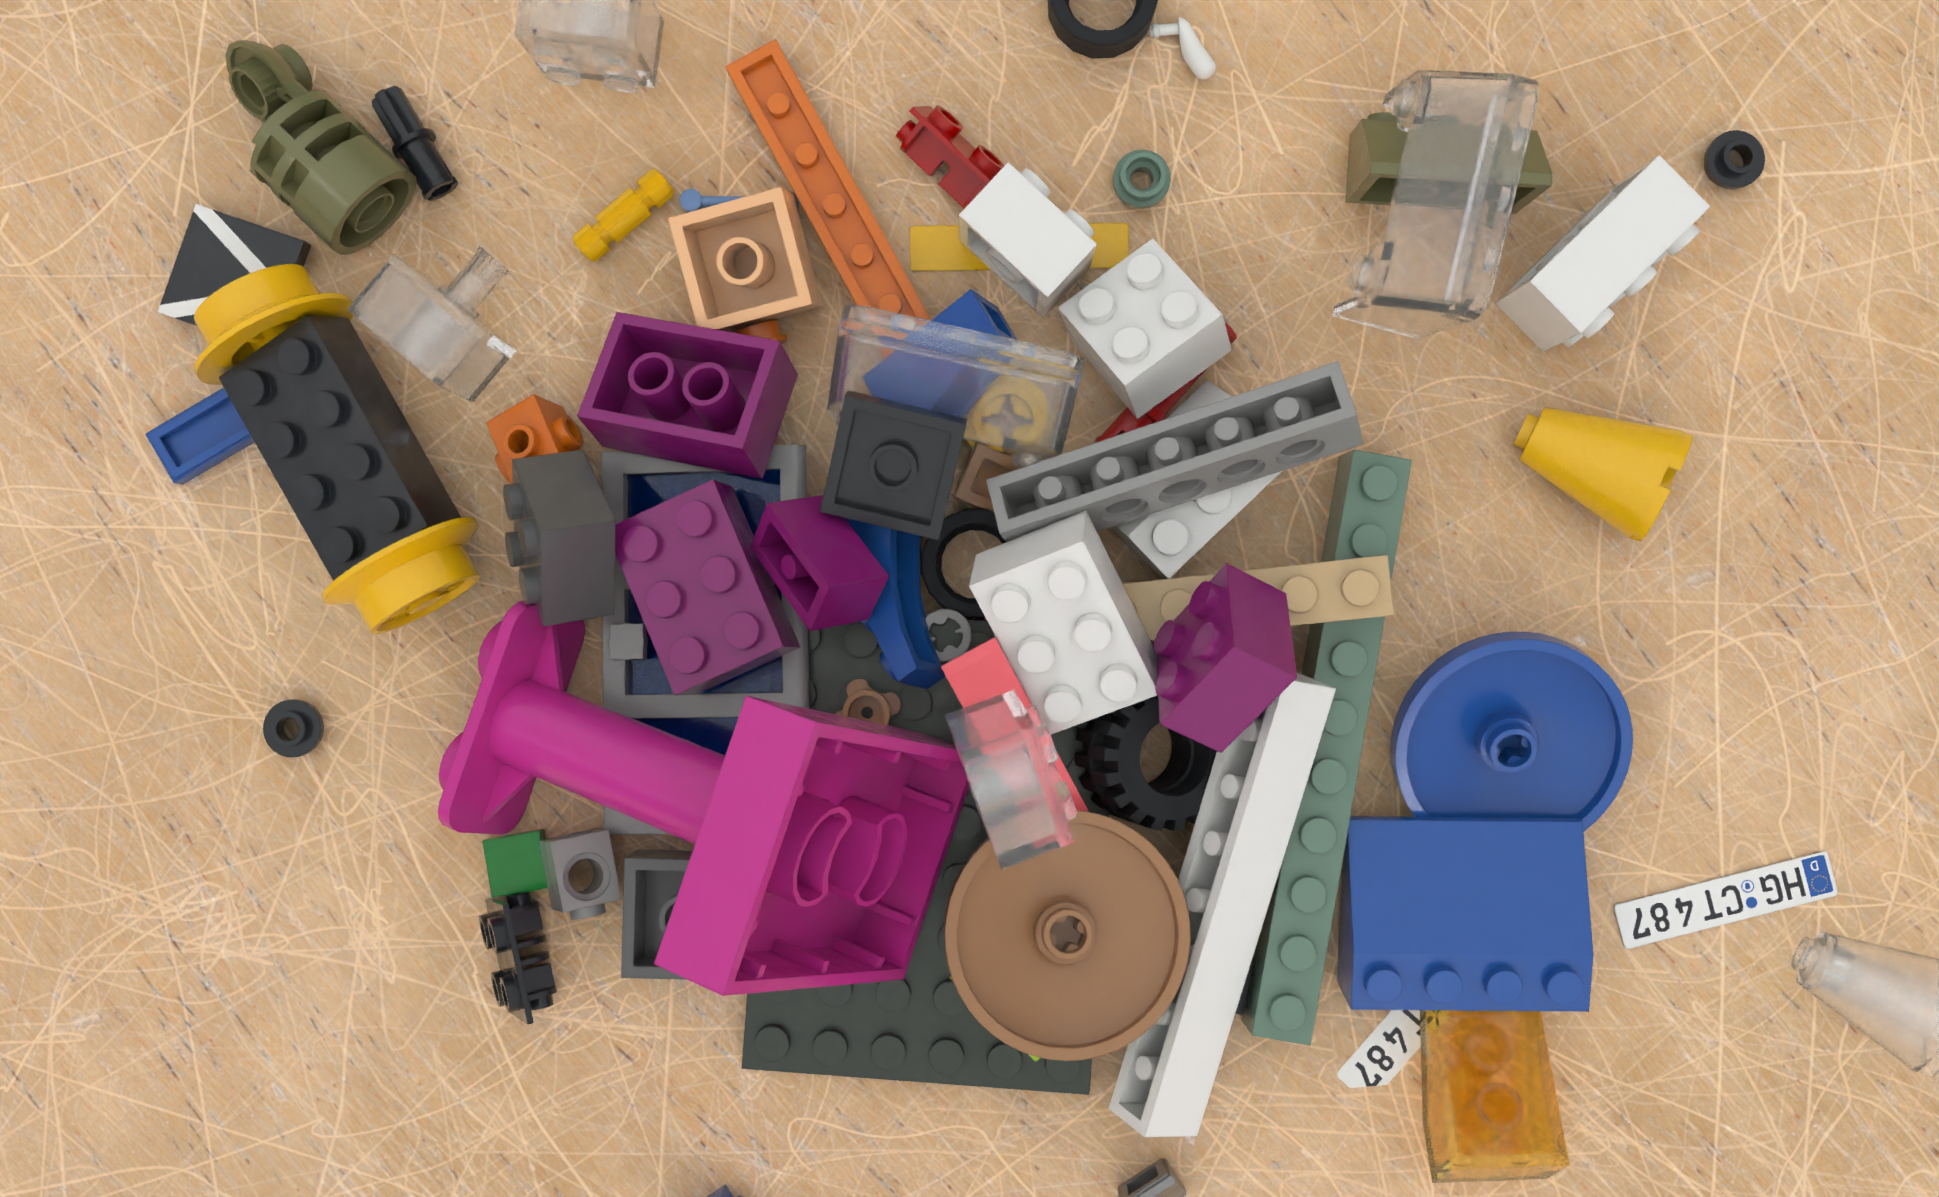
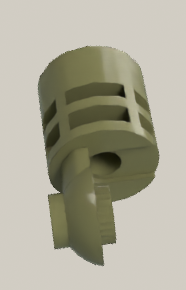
(316, 151)

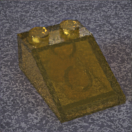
(1489, 1097)

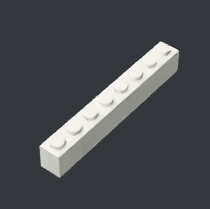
(1227, 893)

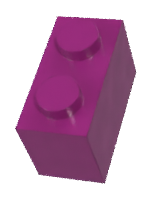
(818, 563)

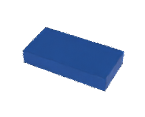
(200, 437)

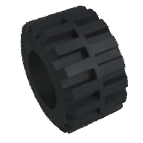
(1115, 775)

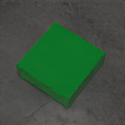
(515, 863)

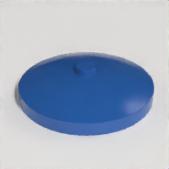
(1512, 732)

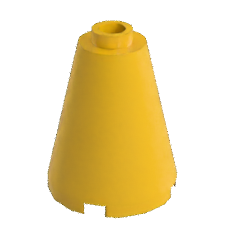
(1606, 464)

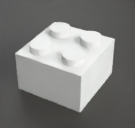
(1027, 238)
(1146, 328)

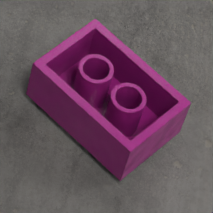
(689, 394)
(702, 588)

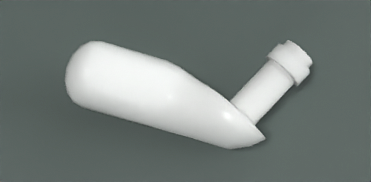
(1191, 47)

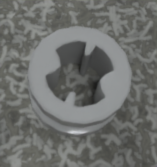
(940, 618)

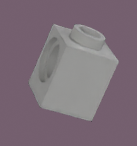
(559, 856)

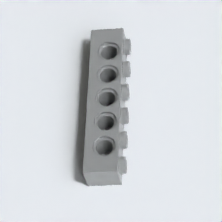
(1183, 456)

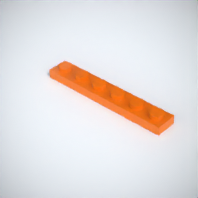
(822, 182)

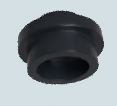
(1721, 169)
(310, 728)

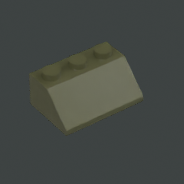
(1377, 152)

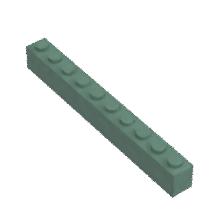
(1344, 655)

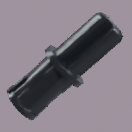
(413, 143)

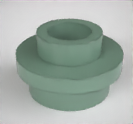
(1146, 162)

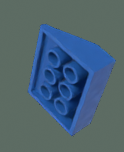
(1465, 914)

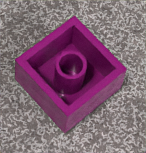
(1224, 658)

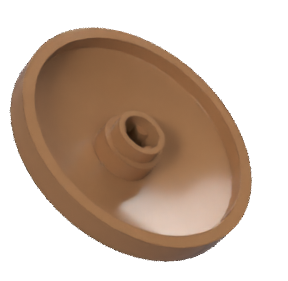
(1070, 944)

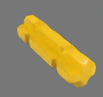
(623, 215)

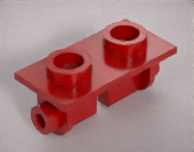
(938, 140)

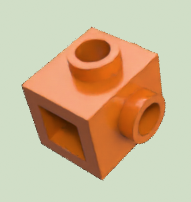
(531, 430)

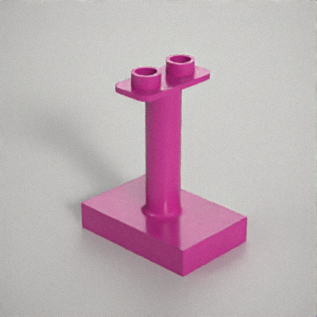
(805, 835)

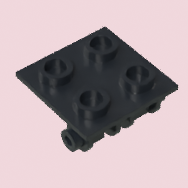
(513, 987)

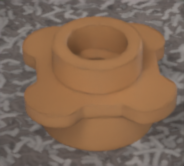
(862, 696)

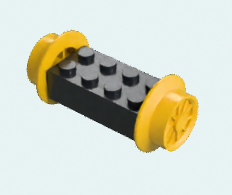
(337, 445)

